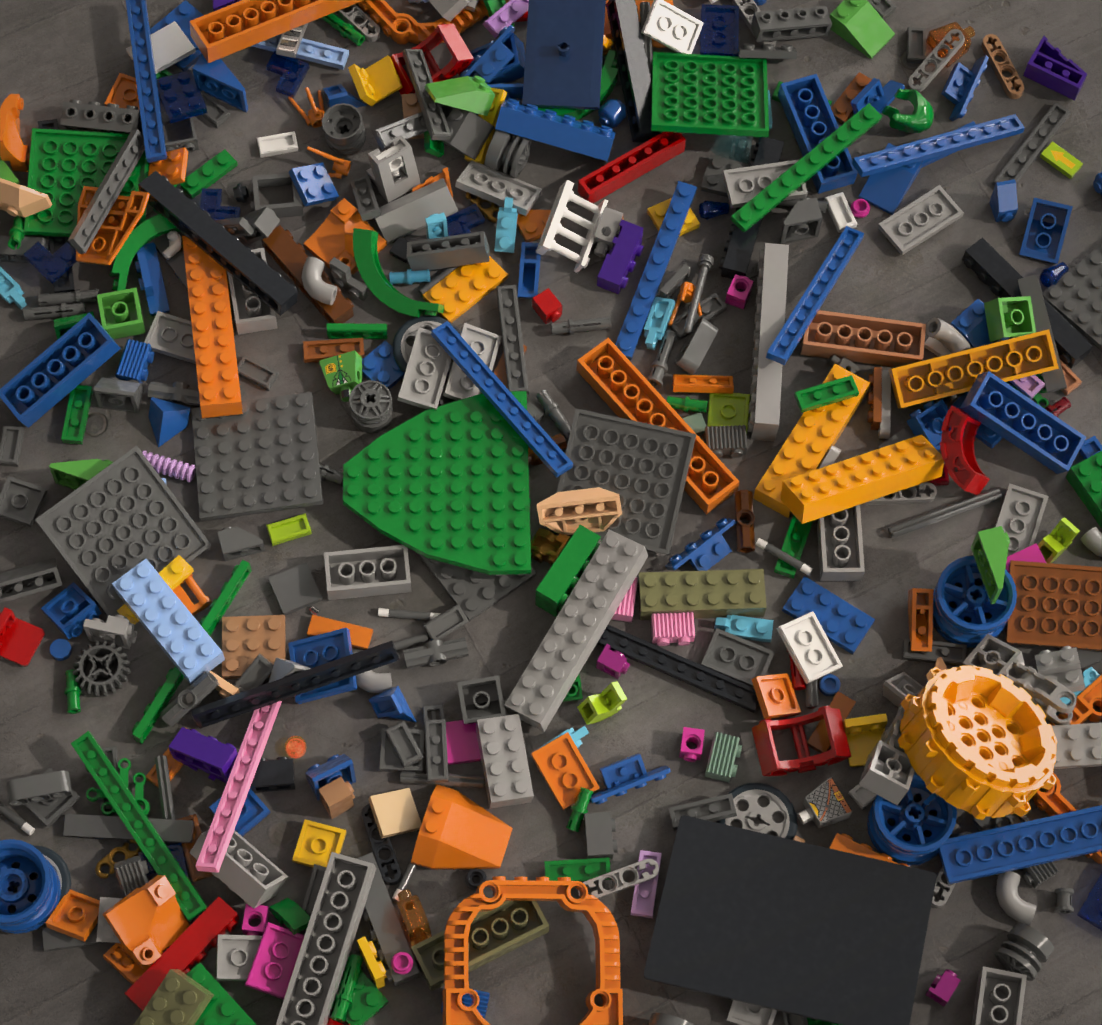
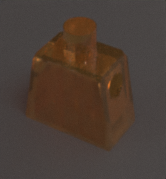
(936, 35)
(413, 917)

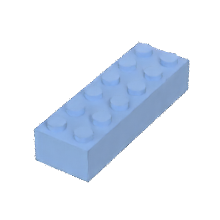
(168, 621)

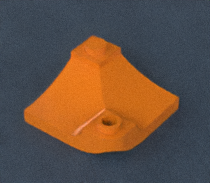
(11, 145)
(335, 236)
(147, 920)

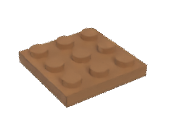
(247, 638)

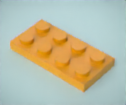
(465, 287)

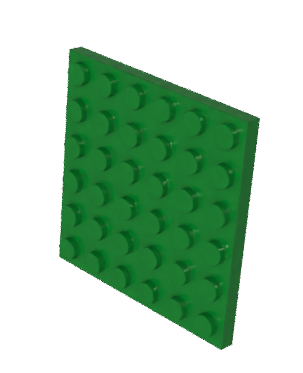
(709, 94)
(66, 163)

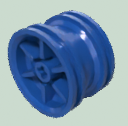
(950, 621)
(919, 849)
(46, 887)

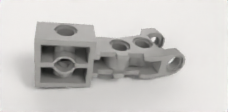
(1009, 661)
(887, 766)

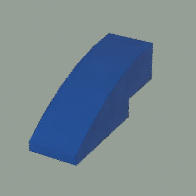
(529, 271)

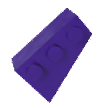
(1054, 70)
(621, 257)
(204, 753)

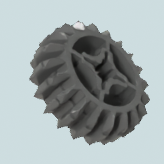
(91, 681)

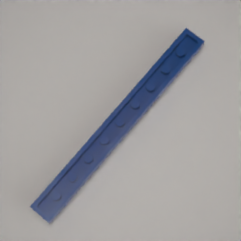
(146, 80)
(937, 145)
(655, 268)
(814, 296)
(502, 399)

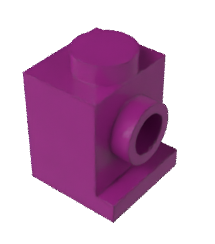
(612, 662)
(943, 987)

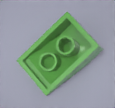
(861, 26)
(463, 93)
(76, 473)
(990, 554)

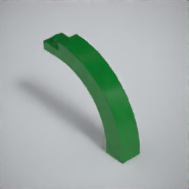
(608, 82)
(137, 239)
(371, 272)

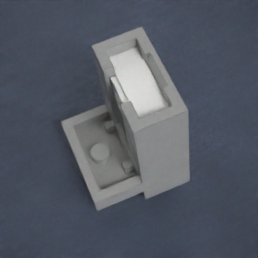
(394, 169)

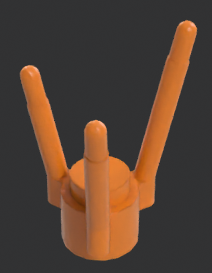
(314, 115)
(340, 165)
(685, 294)

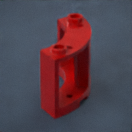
(461, 57)
(959, 450)
(767, 752)

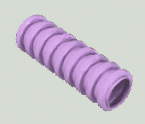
(171, 467)

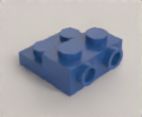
(929, 421)
(70, 610)

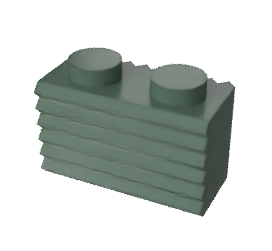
(722, 757)

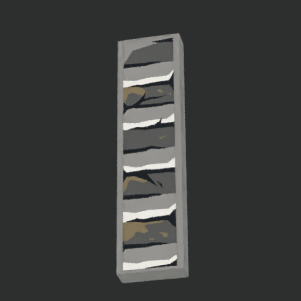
(291, 41)

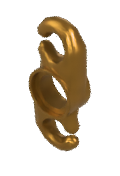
(488, 213)
(108, 859)

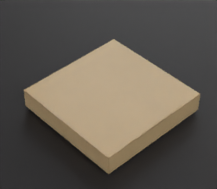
(395, 812)

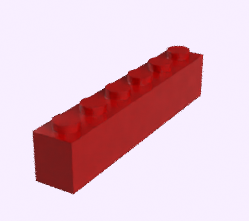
(631, 166)
(186, 951)

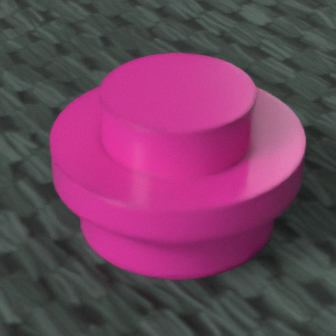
(860, 208)
(402, 963)

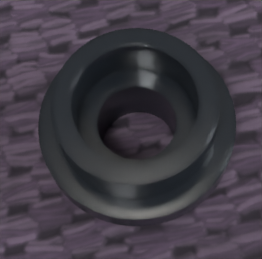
(241, 193)
(475, 873)

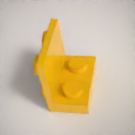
(376, 81)
(863, 735)

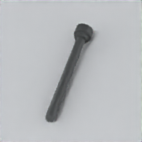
(704, 263)

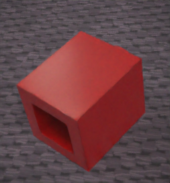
(547, 306)

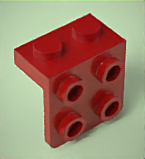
(18, 638)

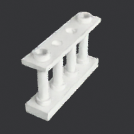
(554, 227)

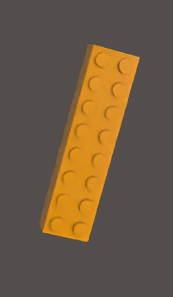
(958, 371)
(809, 442)
(861, 478)

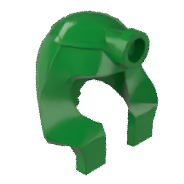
(919, 120)

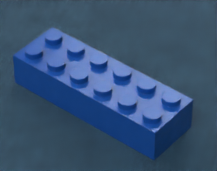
(811, 124)
(555, 129)
(58, 370)
(1023, 422)

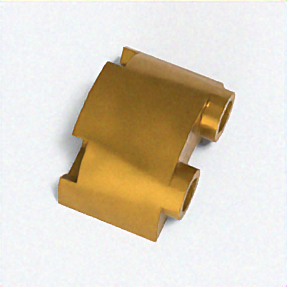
(547, 545)

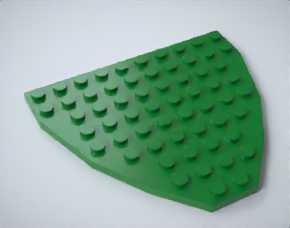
(449, 487)

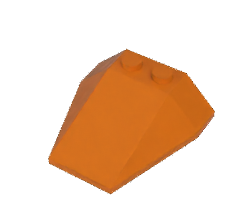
(115, 228)
(459, 834)

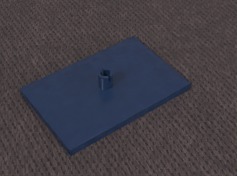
(564, 54)

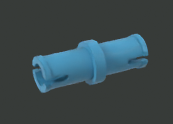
(409, 277)

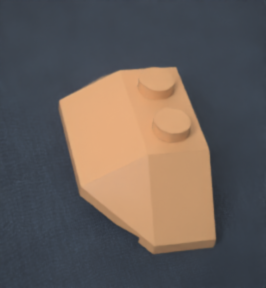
(21, 200)
(586, 507)

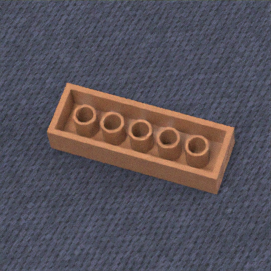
(864, 339)

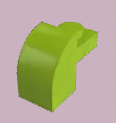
(1058, 540)
(602, 705)

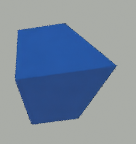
(337, 95)
(167, 419)
(392, 705)

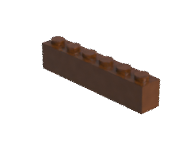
(291, 259)

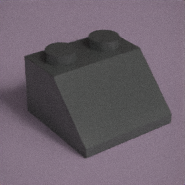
(467, 132)
(802, 222)
(119, 394)
(481, 699)

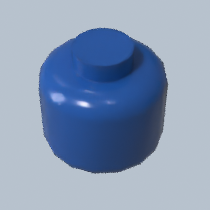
(612, 113)

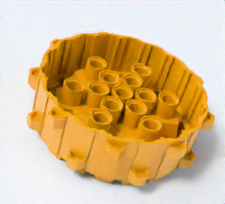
(978, 741)

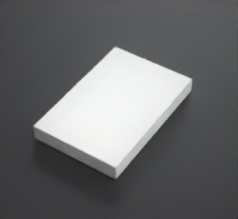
(672, 27)
(168, 46)
(809, 647)

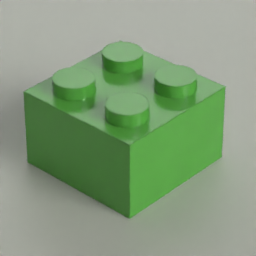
(121, 313)
(1009, 318)

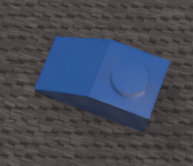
(1004, 201)

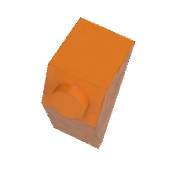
(920, 619)

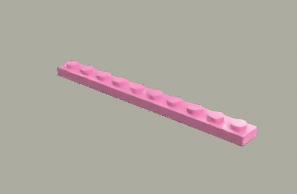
(237, 788)

